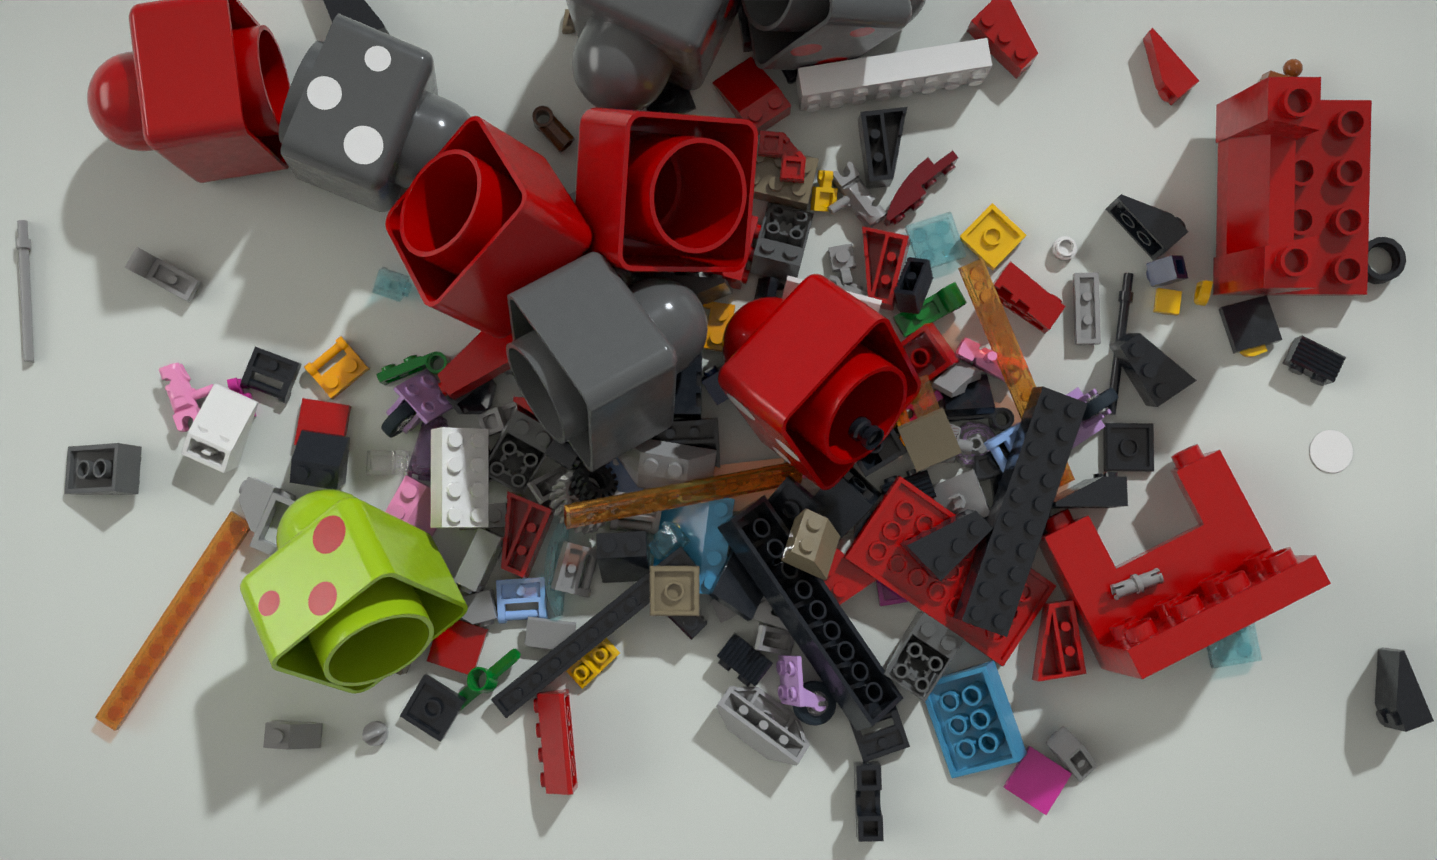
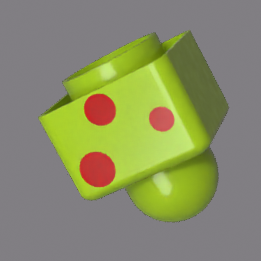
(349, 593)

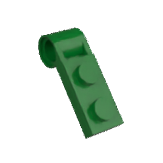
(933, 309)
(411, 366)

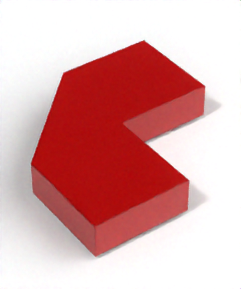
(779, 146)

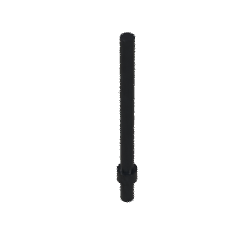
(1125, 298)

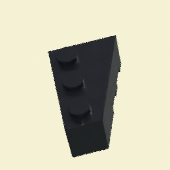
(947, 543)

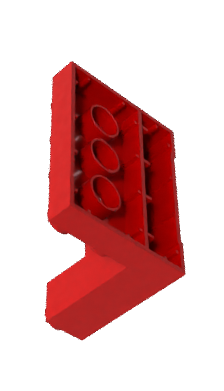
(1292, 192)
(1213, 575)

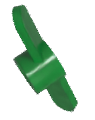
(473, 689)

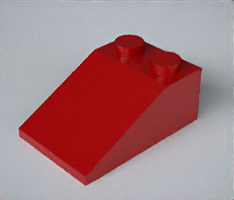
(753, 95)
(929, 352)

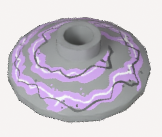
(974, 431)

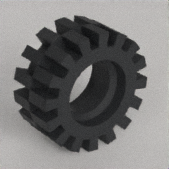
(587, 489)

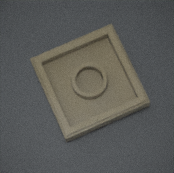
(929, 439)
(674, 590)

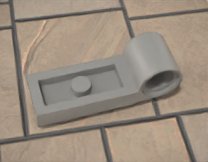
(163, 274)

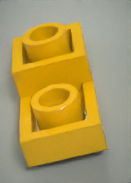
(593, 663)

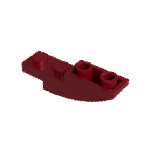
(911, 192)

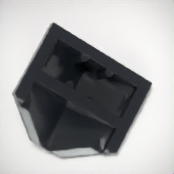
(475, 401)

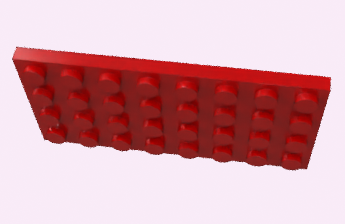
(878, 552)

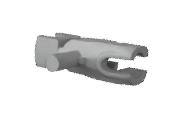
(856, 196)

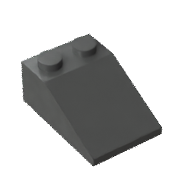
(103, 469)

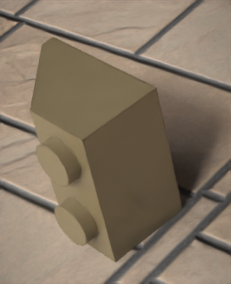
(811, 544)

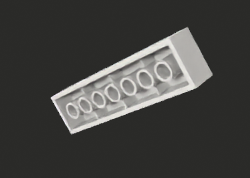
(893, 75)

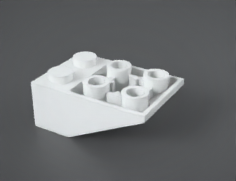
(220, 429)

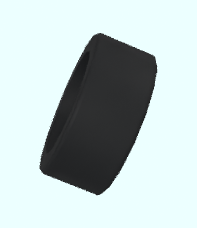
(1398, 259)

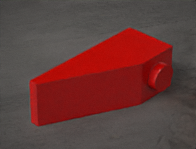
(1169, 72)

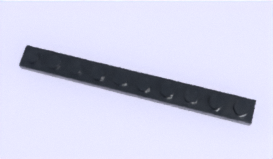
(582, 640)

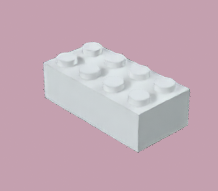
(459, 477)

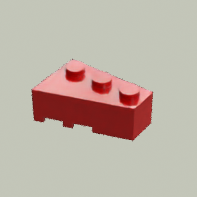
(1027, 298)
(846, 578)
(1058, 643)

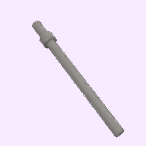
(23, 244)

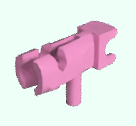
(983, 359)
(182, 395)

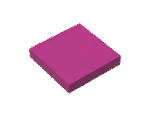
(1037, 780)

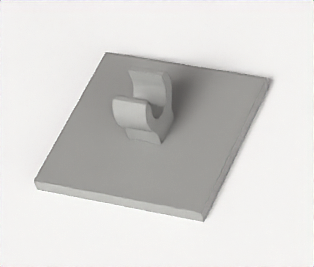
(961, 494)

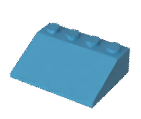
(706, 543)
(974, 721)

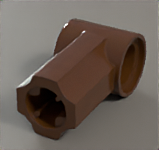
(553, 129)

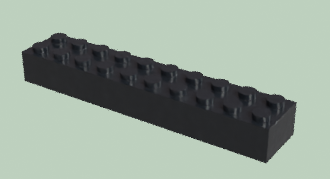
(1020, 510)
(811, 616)

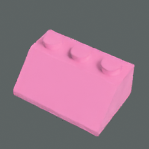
(413, 504)

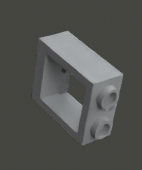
(258, 541)
(479, 561)

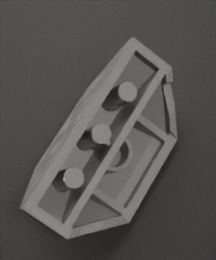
(667, 463)
(763, 724)

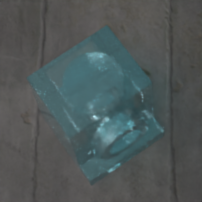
(384, 288)
(667, 540)

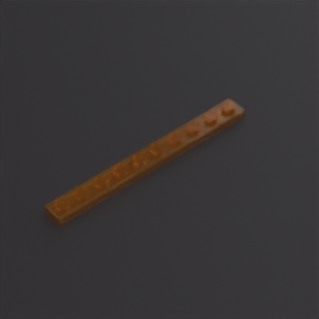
(1001, 338)
(677, 495)
(173, 621)

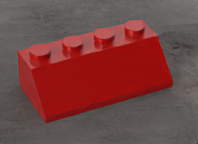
(556, 741)

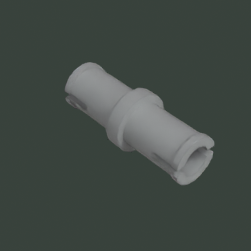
(1136, 583)

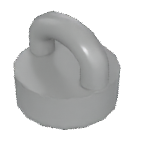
(375, 733)

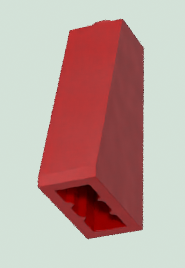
(475, 365)

